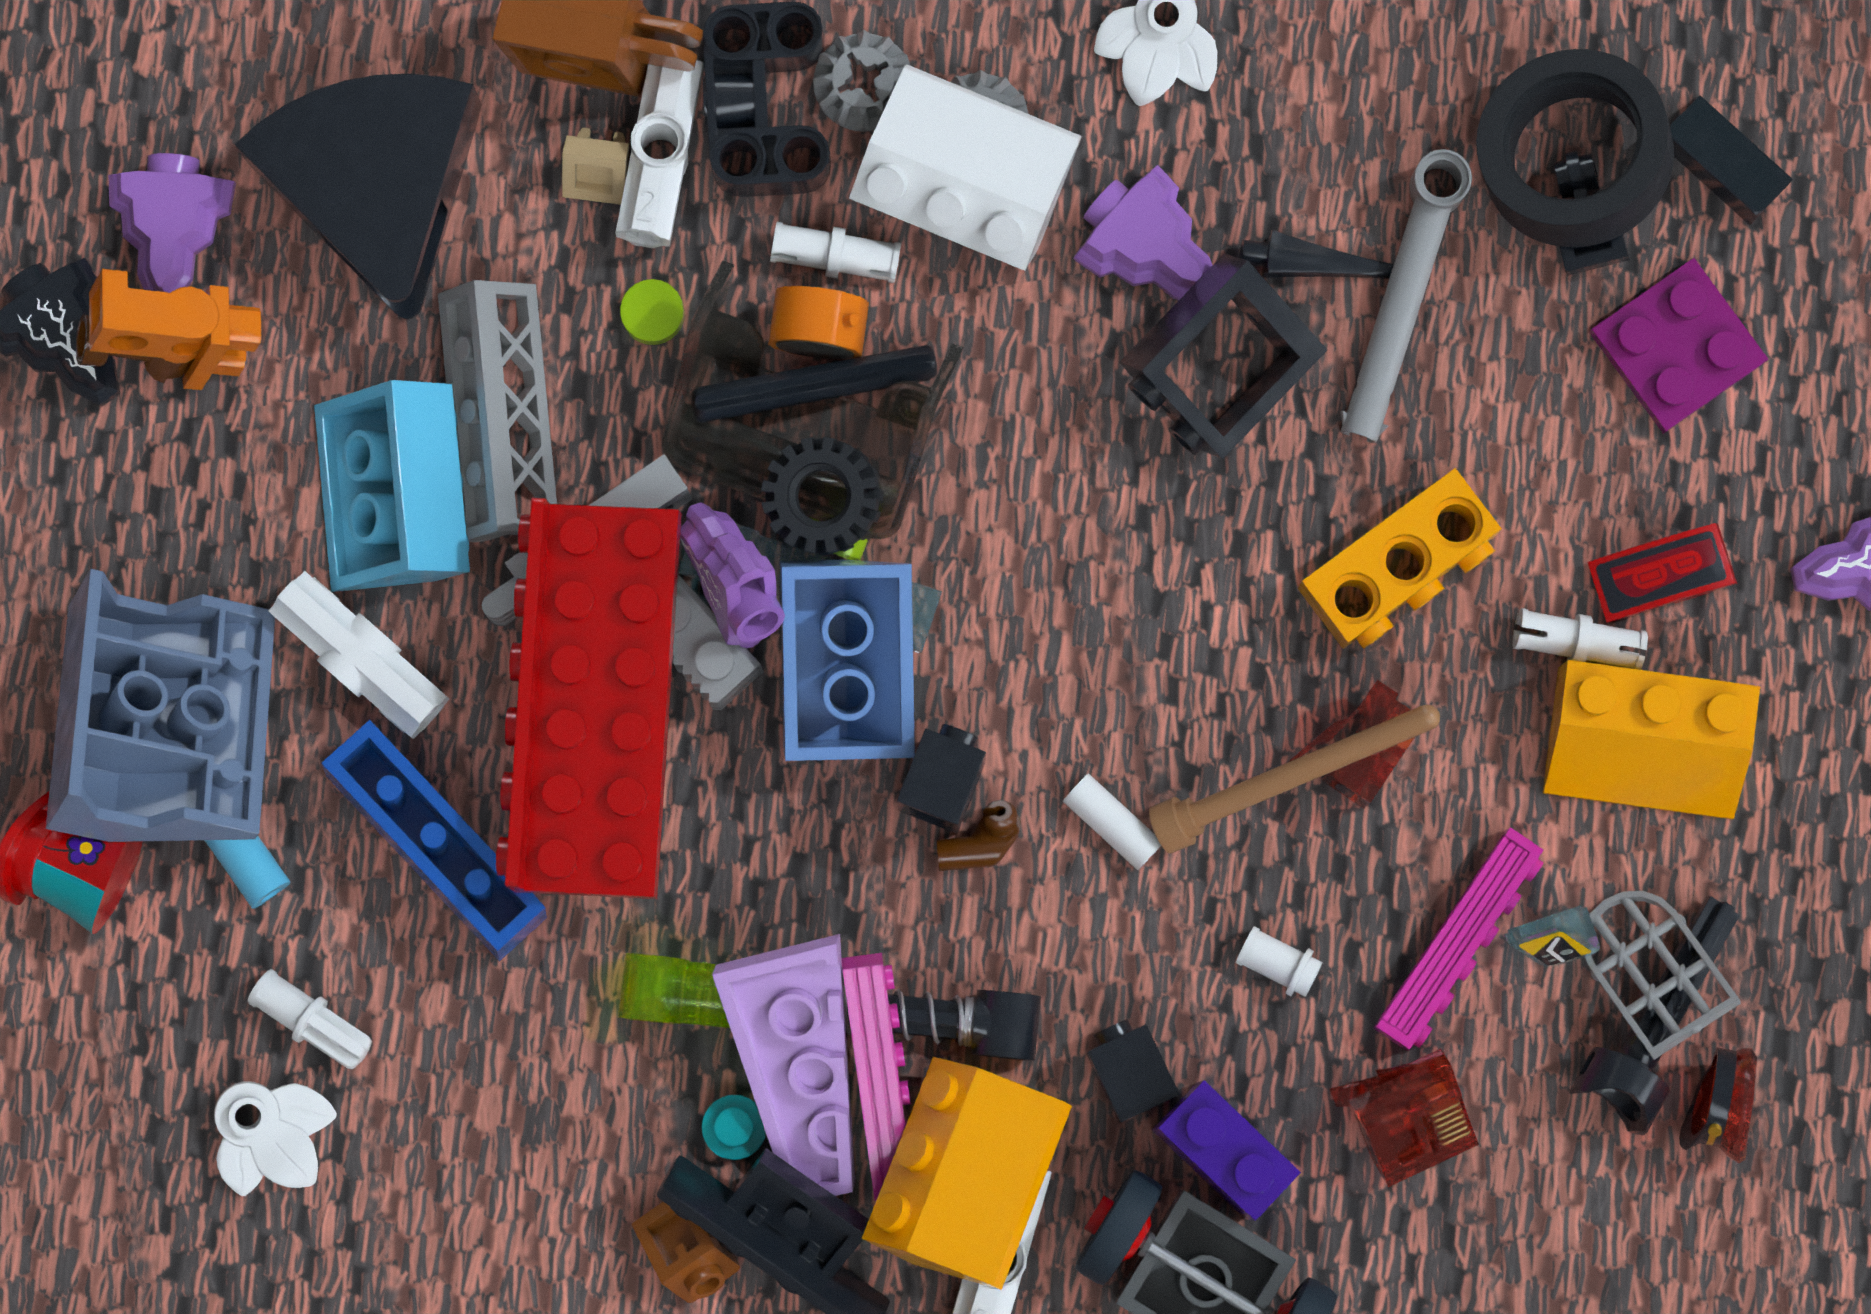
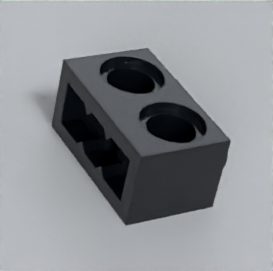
(942, 777)

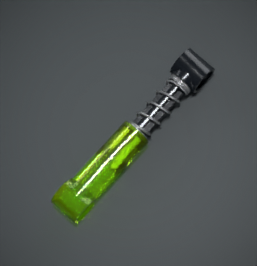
(685, 992)

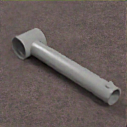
(1404, 295)

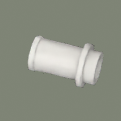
(1279, 962)

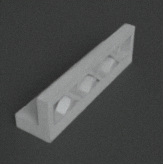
(486, 408)

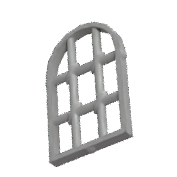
(1680, 973)

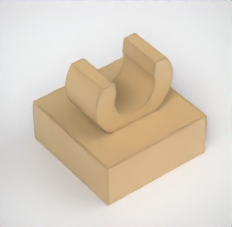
(594, 167)

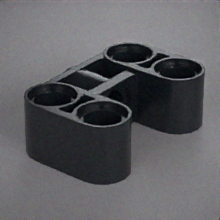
(738, 98)

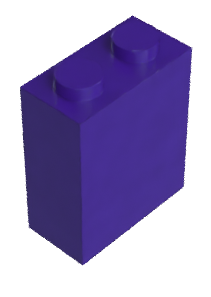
(1226, 1151)

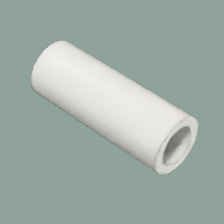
(1112, 821)

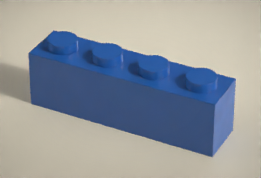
(432, 839)

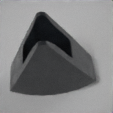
(373, 172)

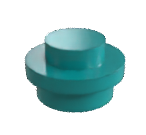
(733, 1127)

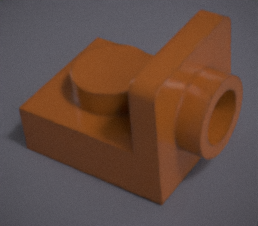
(684, 1254)

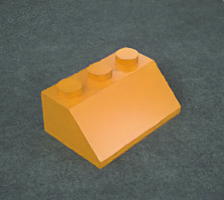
(1650, 739)
(966, 1173)

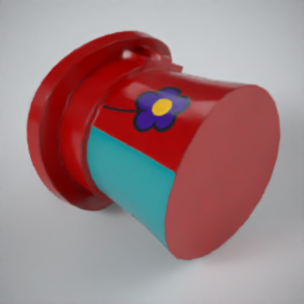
(64, 869)

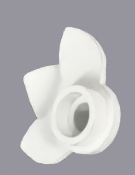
(1156, 53)
(276, 1142)

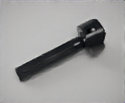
(1627, 1075)

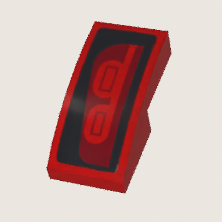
(1662, 572)

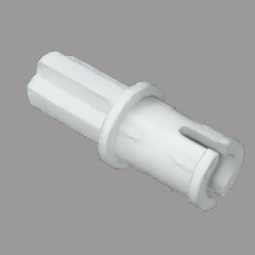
(310, 1020)

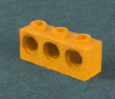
(1409, 529)

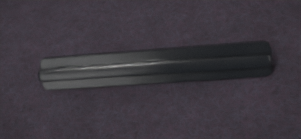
(812, 383)

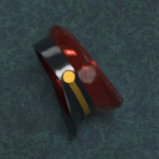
(1723, 1104)

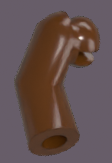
(987, 842)

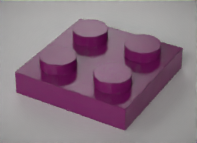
(1678, 345)

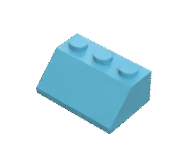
(392, 486)

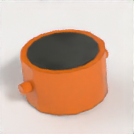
(818, 322)

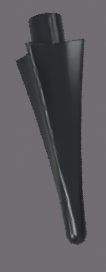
(1294, 257)

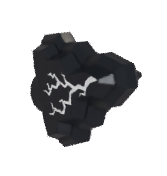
(43, 327)

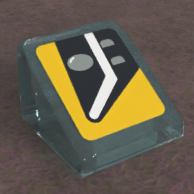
(1556, 937)

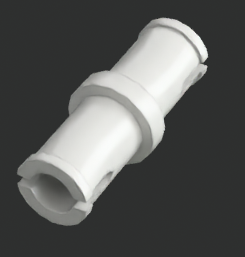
(835, 252)
(1579, 639)

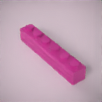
(1458, 938)
(876, 1059)

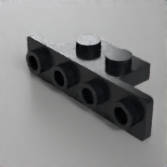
(780, 1226)

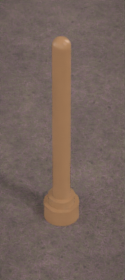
(1179, 822)

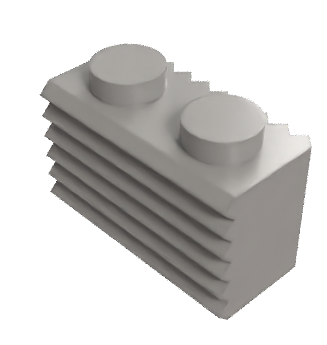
(703, 655)

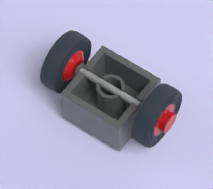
(1191, 1261)

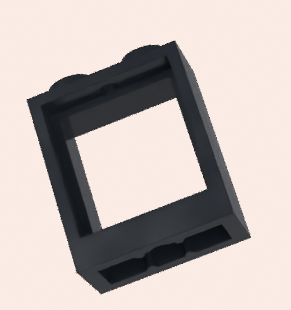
(1225, 281)

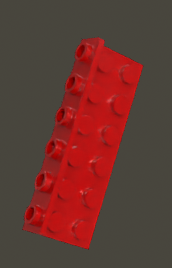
(590, 700)

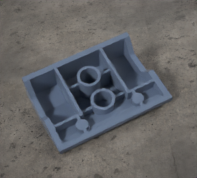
(160, 718)

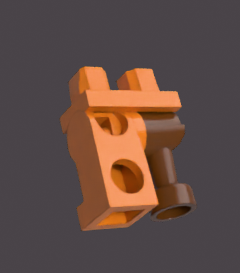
(169, 332)

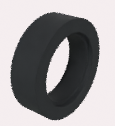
(1559, 78)

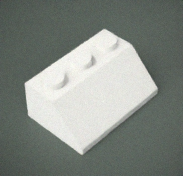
(965, 167)

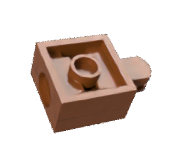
(593, 41)

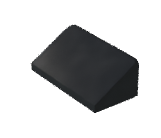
(1726, 160)

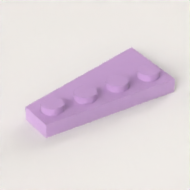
(794, 1051)

